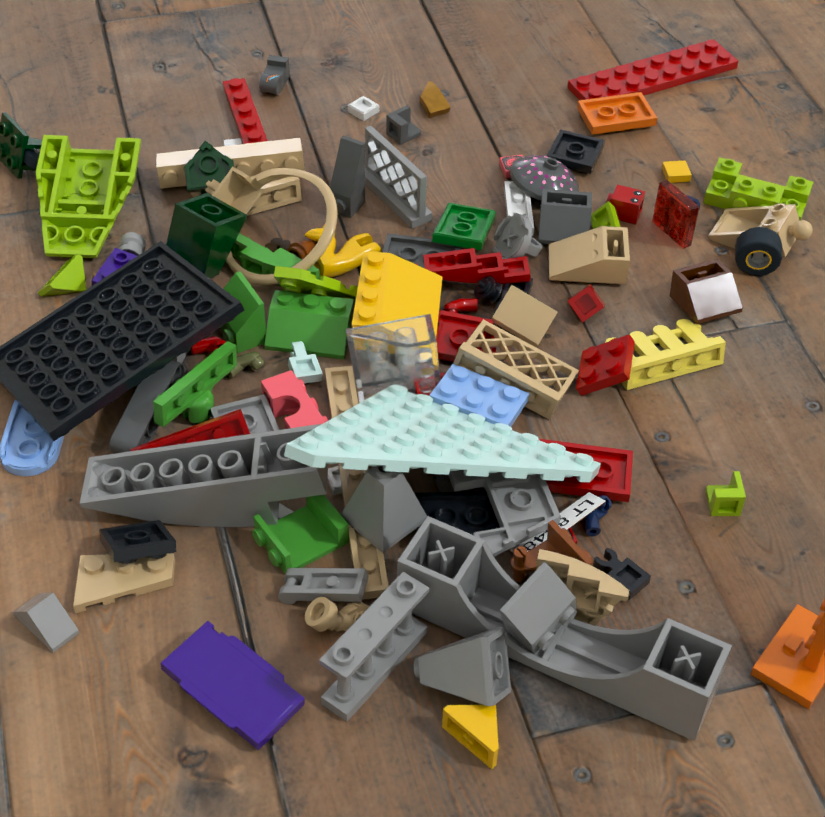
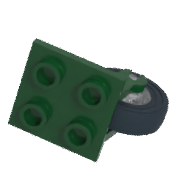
(17, 149)

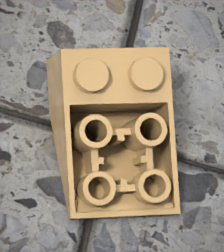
(591, 256)

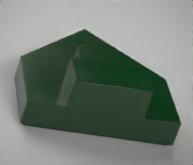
(206, 166)

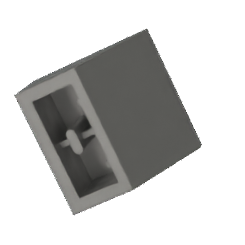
(563, 214)

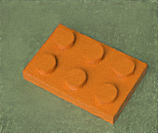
(616, 113)

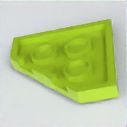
(304, 282)

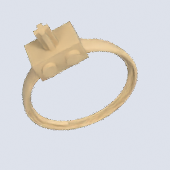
(242, 193)

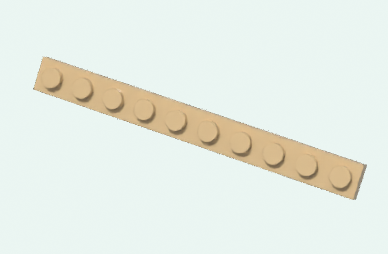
(341, 397)

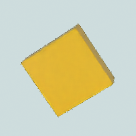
(676, 171)

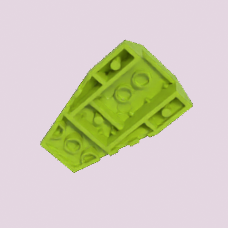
(82, 193)

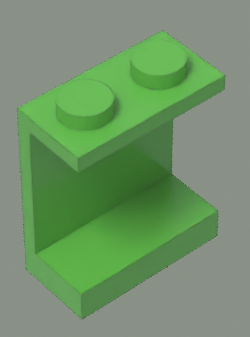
(302, 534)

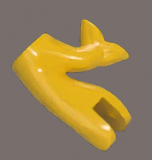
(347, 258)

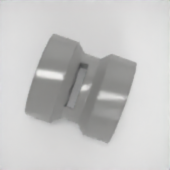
(133, 243)

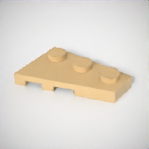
(103, 580)

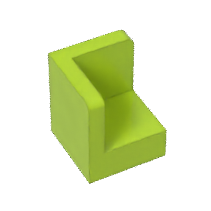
(726, 499)

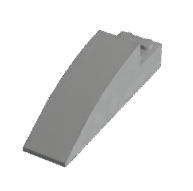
(203, 481)

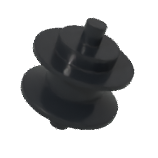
(488, 290)

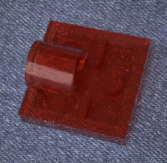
(675, 214)

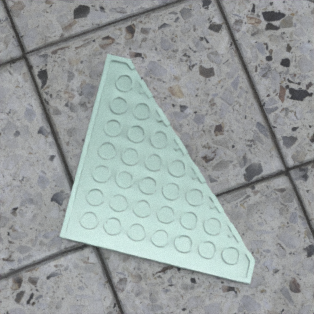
(415, 432)

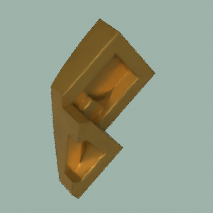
(434, 101)

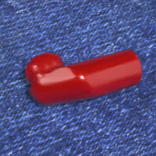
(461, 305)
(207, 345)

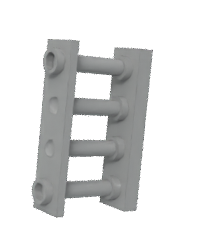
(374, 646)

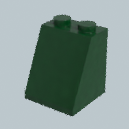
(205, 232)

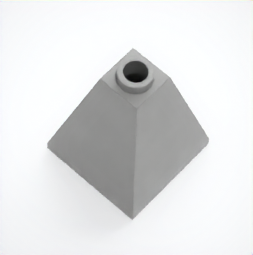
(383, 508)
(469, 668)

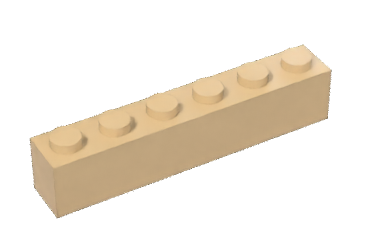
(248, 158)

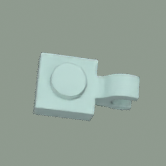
(303, 365)

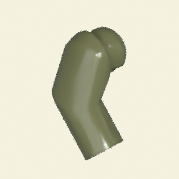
(252, 359)

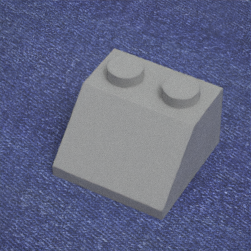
(539, 609)

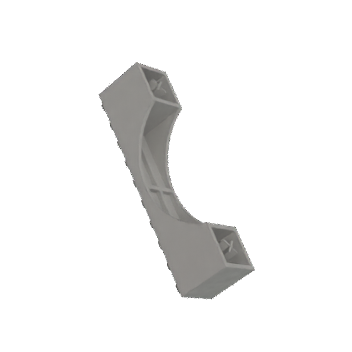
(653, 672)

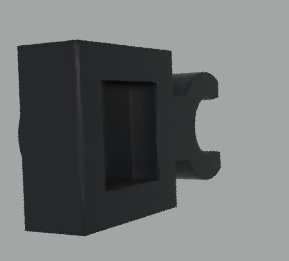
(625, 572)

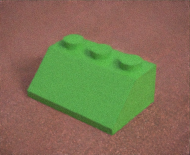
(311, 319)

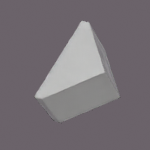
(47, 620)

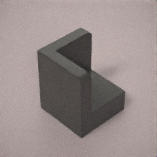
(400, 126)

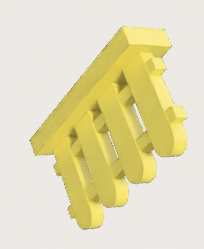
(676, 357)

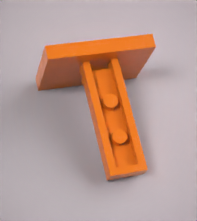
(796, 657)

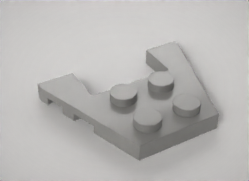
(519, 505)

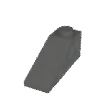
(349, 176)

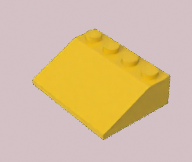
(395, 290)

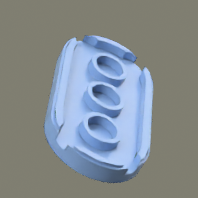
(26, 446)

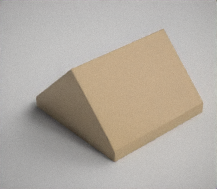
(524, 316)

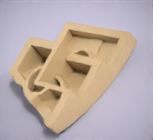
(594, 590)

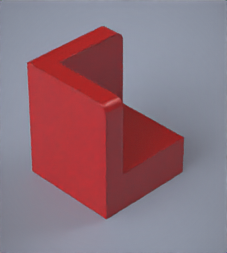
(586, 303)

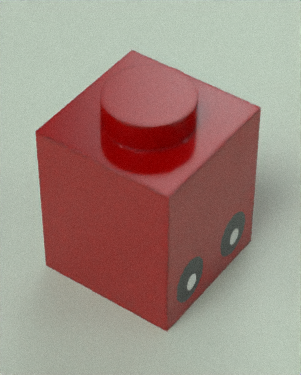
(627, 203)

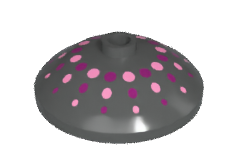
(541, 172)

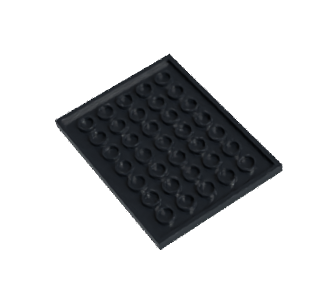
(112, 338)

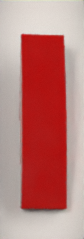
(470, 268)

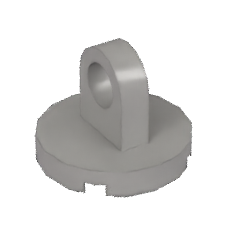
(515, 237)

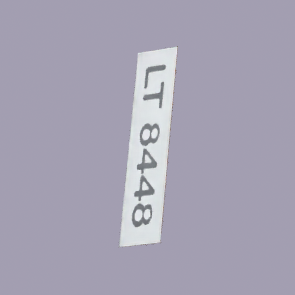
(568, 518)

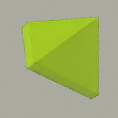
(67, 279)

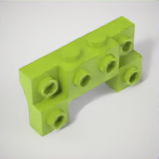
(734, 190)

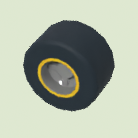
(758, 251)

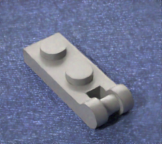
(332, 583)

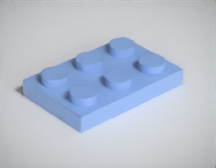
(480, 395)

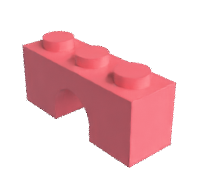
(289, 397)

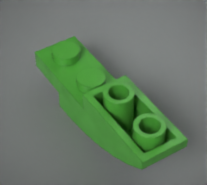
(262, 260)

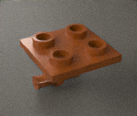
(557, 541)

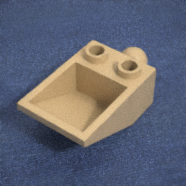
(779, 218)

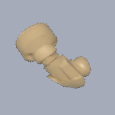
(324, 615)

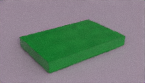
(464, 226)

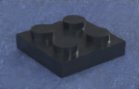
(576, 150)
(137, 541)

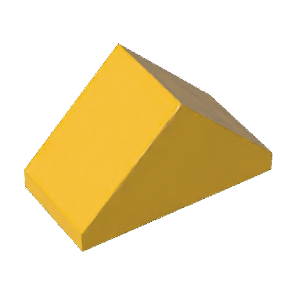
(475, 729)

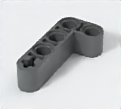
(137, 421)

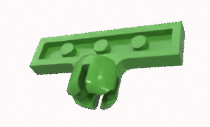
(193, 392)

